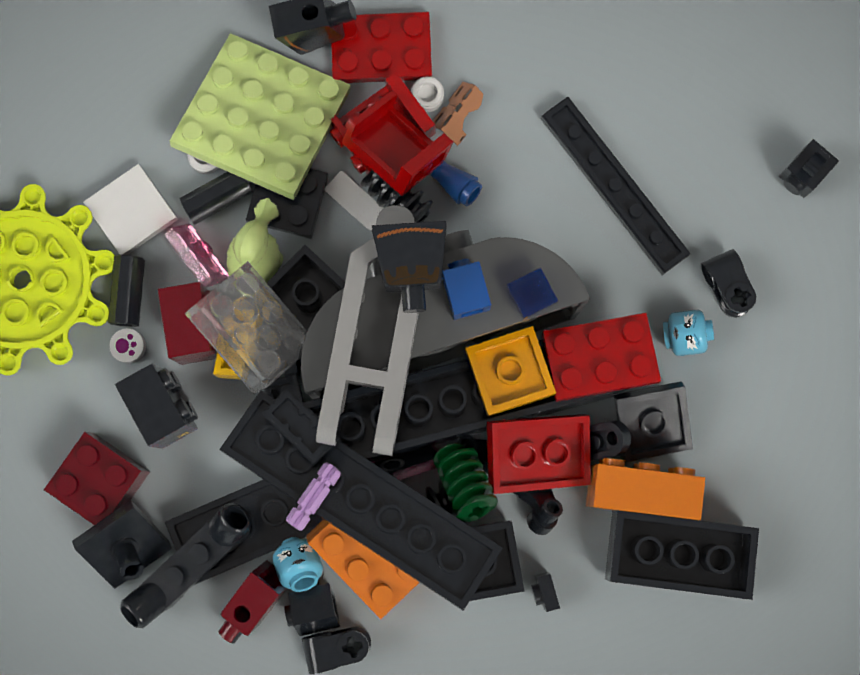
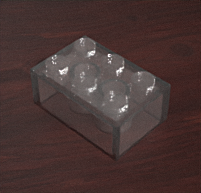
(250, 328)

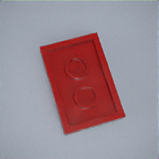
(383, 45)
(601, 357)
(538, 453)

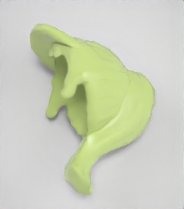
(256, 244)

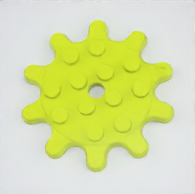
(60, 276)

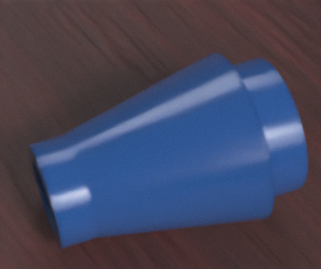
(457, 183)

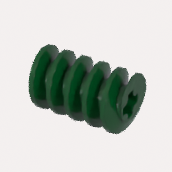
(465, 482)

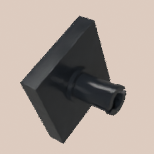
(122, 544)

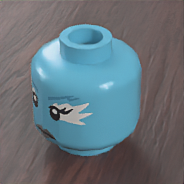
(688, 332)
(297, 564)

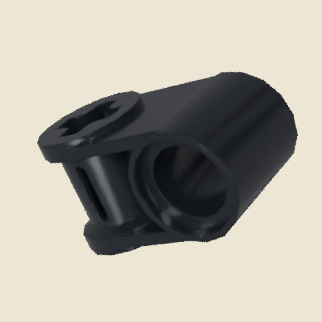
(728, 278)
(329, 649)

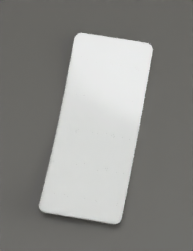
(354, 199)

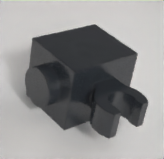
(808, 169)
(312, 610)

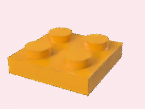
(510, 371)

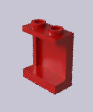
(404, 103)
(394, 144)

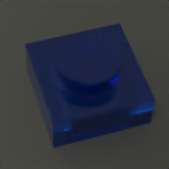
(532, 293)

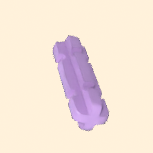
(313, 496)

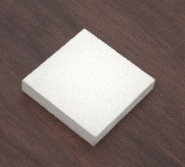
(130, 210)

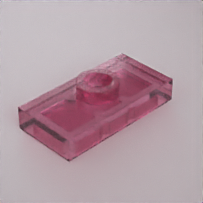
(197, 255)

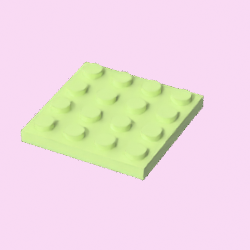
(260, 116)

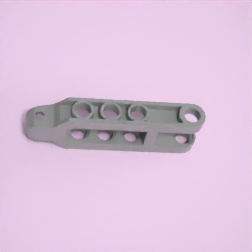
(342, 373)

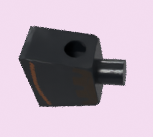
(310, 23)
(411, 259)

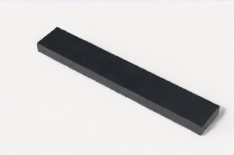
(615, 186)

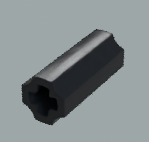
(215, 196)
(126, 291)

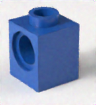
(466, 289)

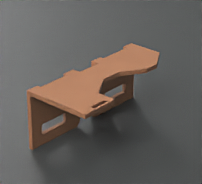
(454, 126)

